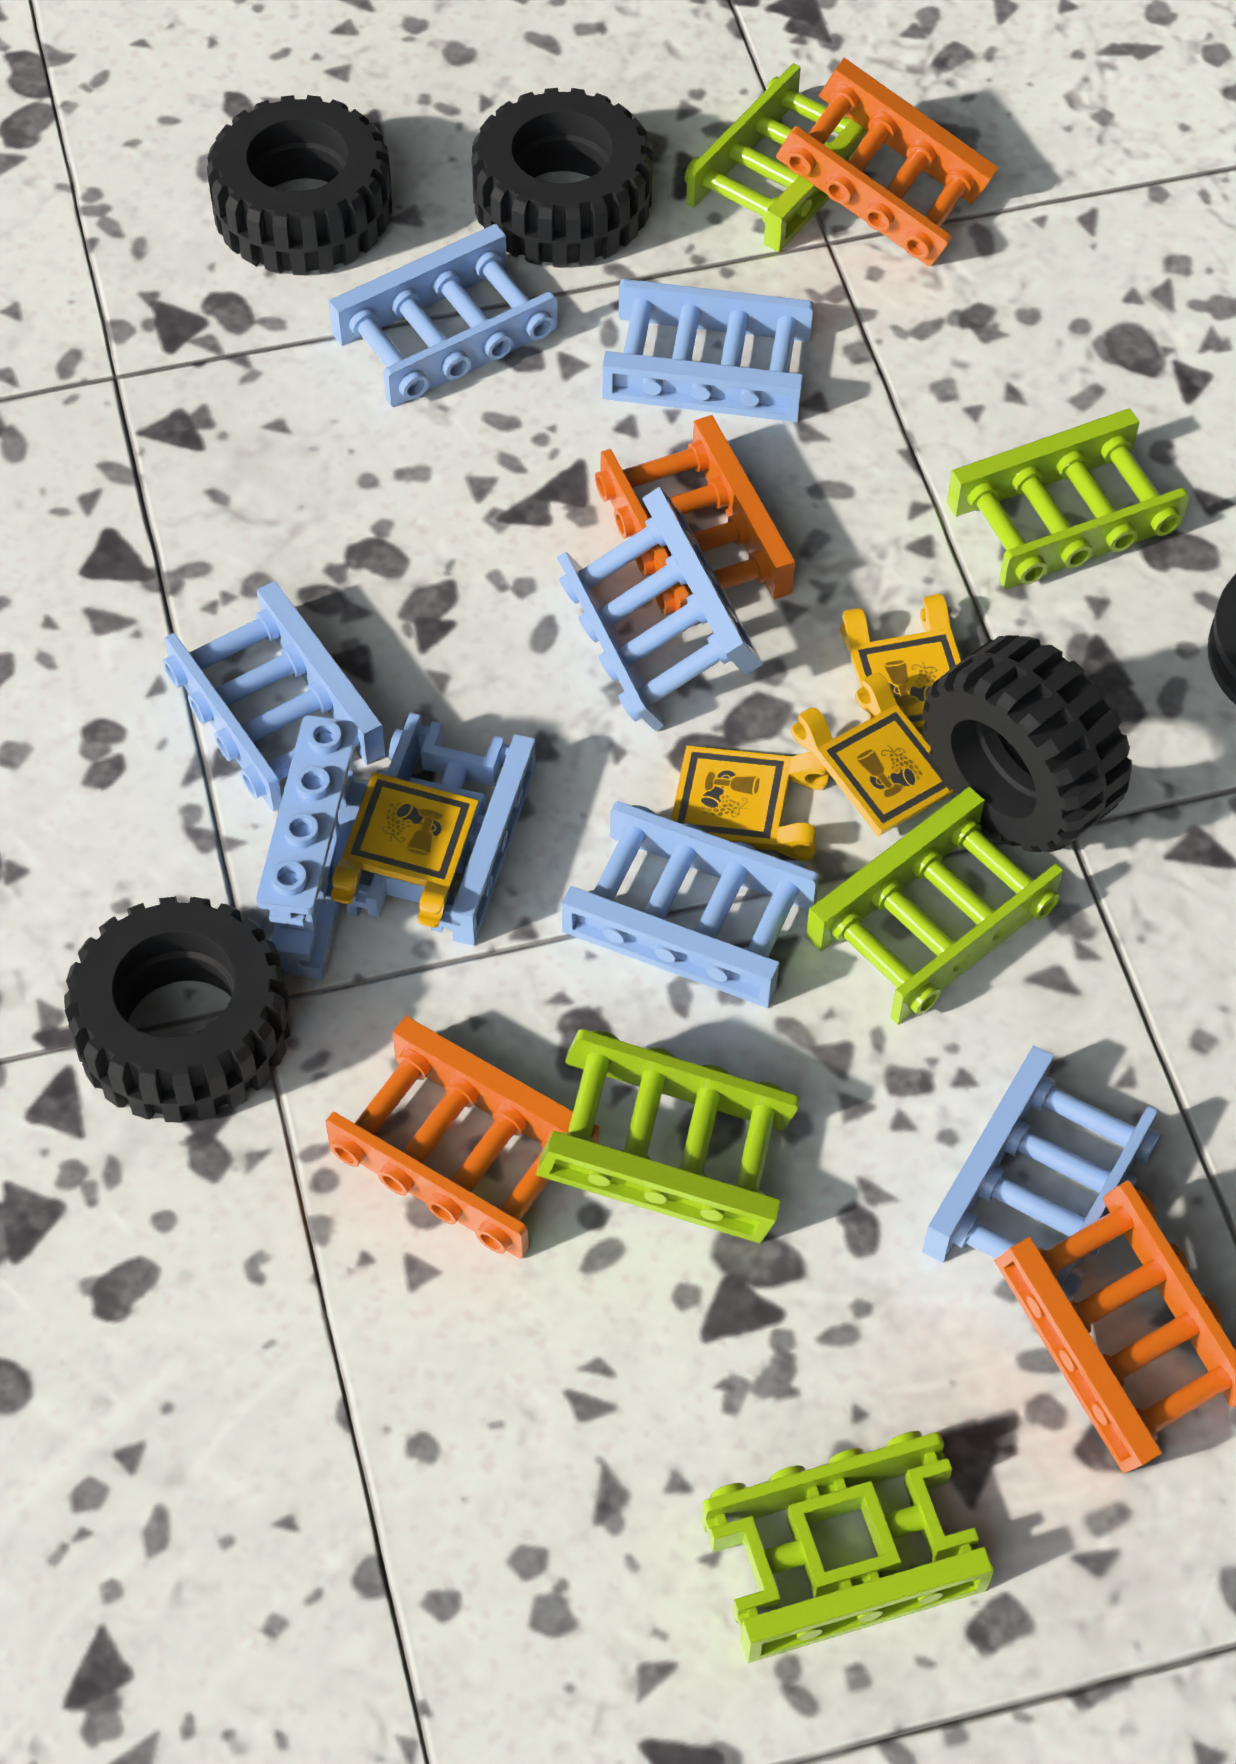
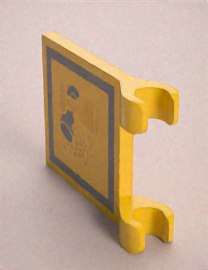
(907, 661)
(878, 763)
(744, 797)
(407, 836)

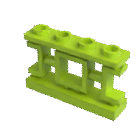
(855, 1593)

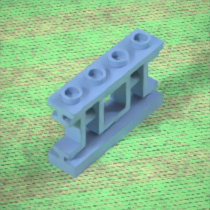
(488, 834)
(308, 844)

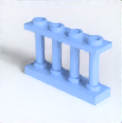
(425, 282)
(703, 385)
(705, 605)
(302, 656)
(681, 950)
(1010, 1134)

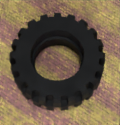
(570, 135)
(291, 143)
(1028, 742)
(167, 947)

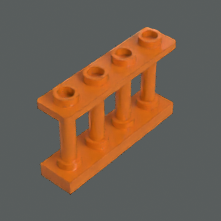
(906, 131)
(726, 489)
(467, 1083)
(1067, 1324)

